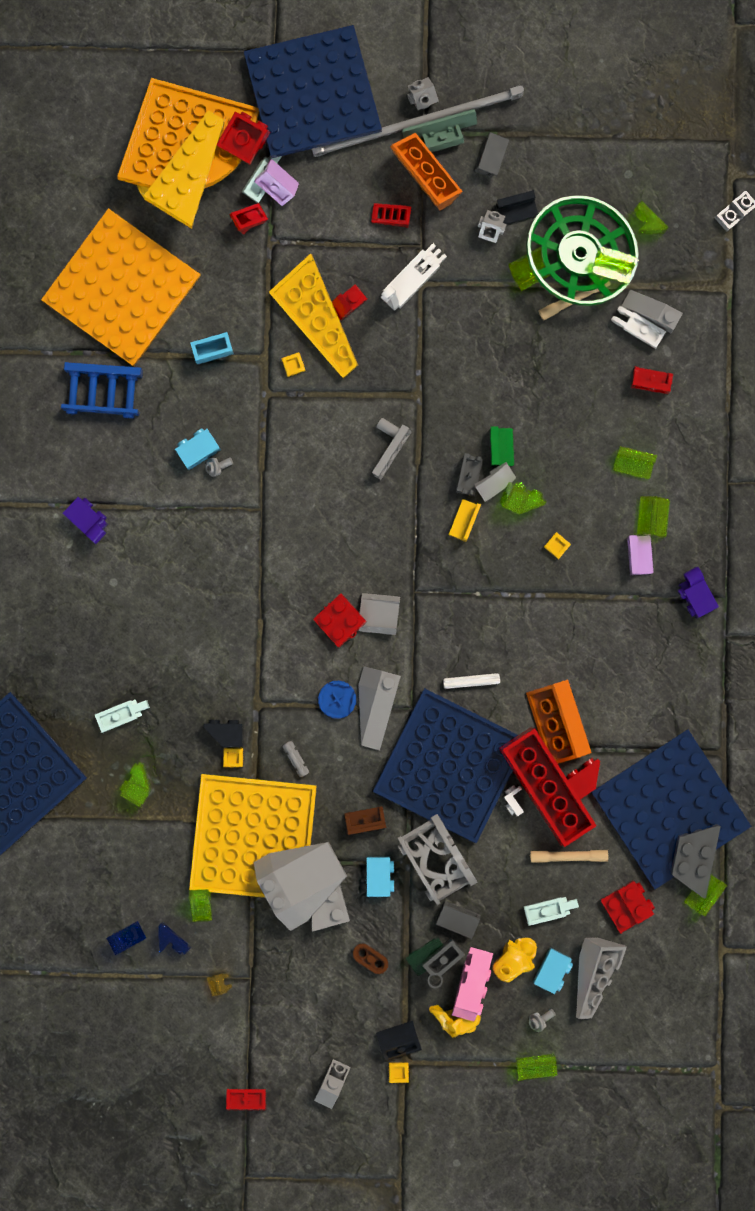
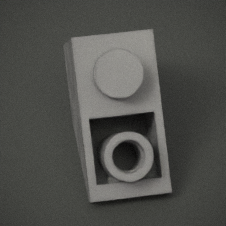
(332, 1084)

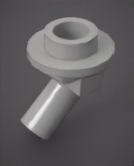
(214, 467)
(538, 1022)

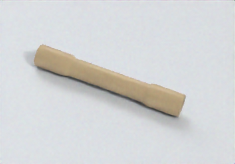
(554, 308)
(546, 856)

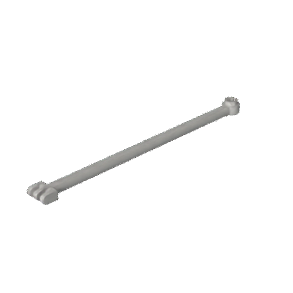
(513, 93)

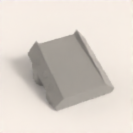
(380, 613)

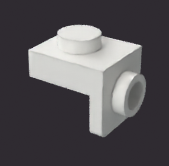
(513, 806)

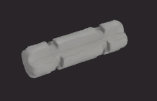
(295, 759)

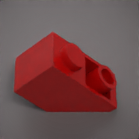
(585, 779)

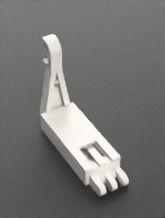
(411, 277)

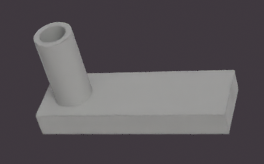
(400, 436)

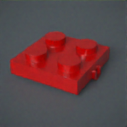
(340, 620)

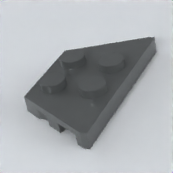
(695, 858)

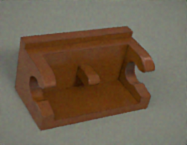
(365, 820)

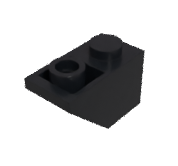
(226, 734)

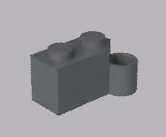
(442, 960)

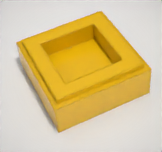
(293, 364)
(557, 545)
(233, 757)
(398, 1072)

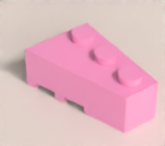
(472, 984)

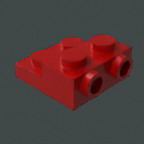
(243, 137)
(628, 906)

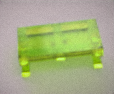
(536, 1067)

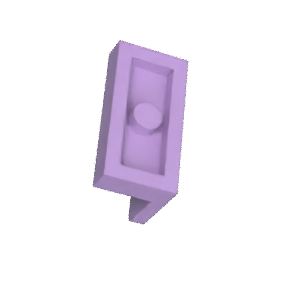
(277, 183)
(640, 555)

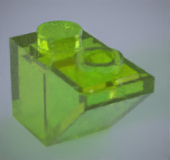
(520, 499)
(138, 786)

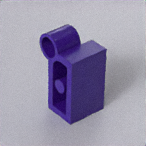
(86, 519)
(697, 593)

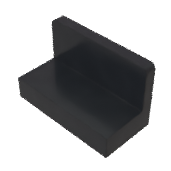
(517, 207)
(398, 1041)

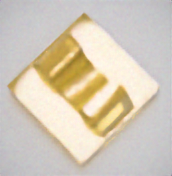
(217, 985)

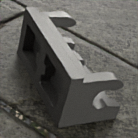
(491, 155)
(469, 475)
(458, 919)

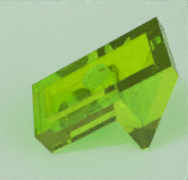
(654, 223)
(200, 905)

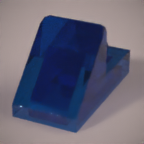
(167, 935)
(126, 938)

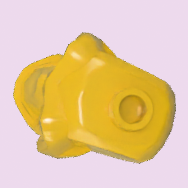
(515, 959)
(451, 1024)

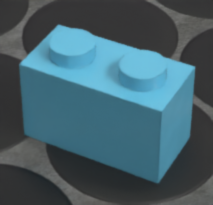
(212, 348)
(197, 448)
(379, 876)
(552, 971)

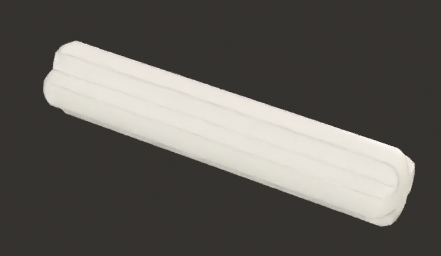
(468, 681)

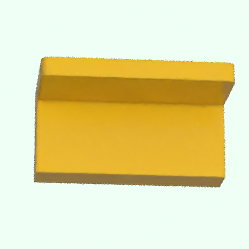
(464, 520)

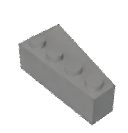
(331, 912)

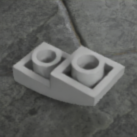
(736, 211)
(495, 482)

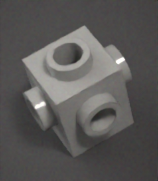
(422, 93)
(491, 226)

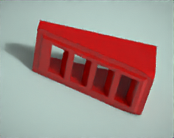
(399, 208)

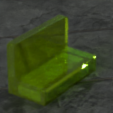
(614, 265)
(522, 272)
(634, 462)
(653, 516)
(703, 905)

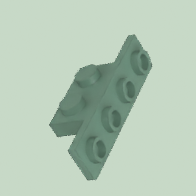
(443, 131)

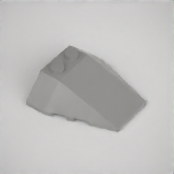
(298, 881)

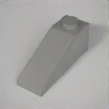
(652, 310)

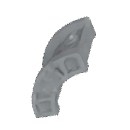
(461, 874)

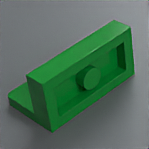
(501, 446)

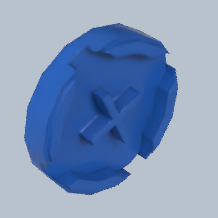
(337, 699)

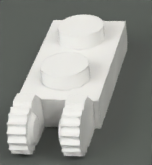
(639, 327)

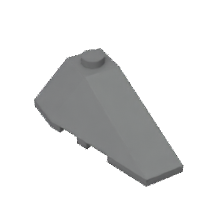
(376, 699)
(596, 966)

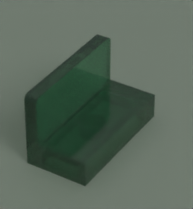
(419, 955)

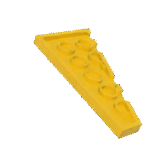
(185, 176)
(310, 307)

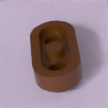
(370, 958)

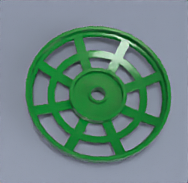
(579, 240)

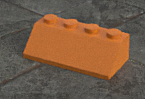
(426, 171)
(559, 721)

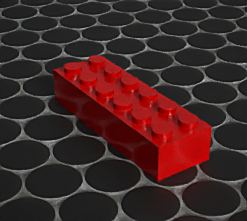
(547, 786)

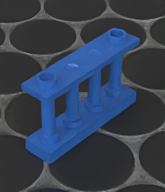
(112, 374)

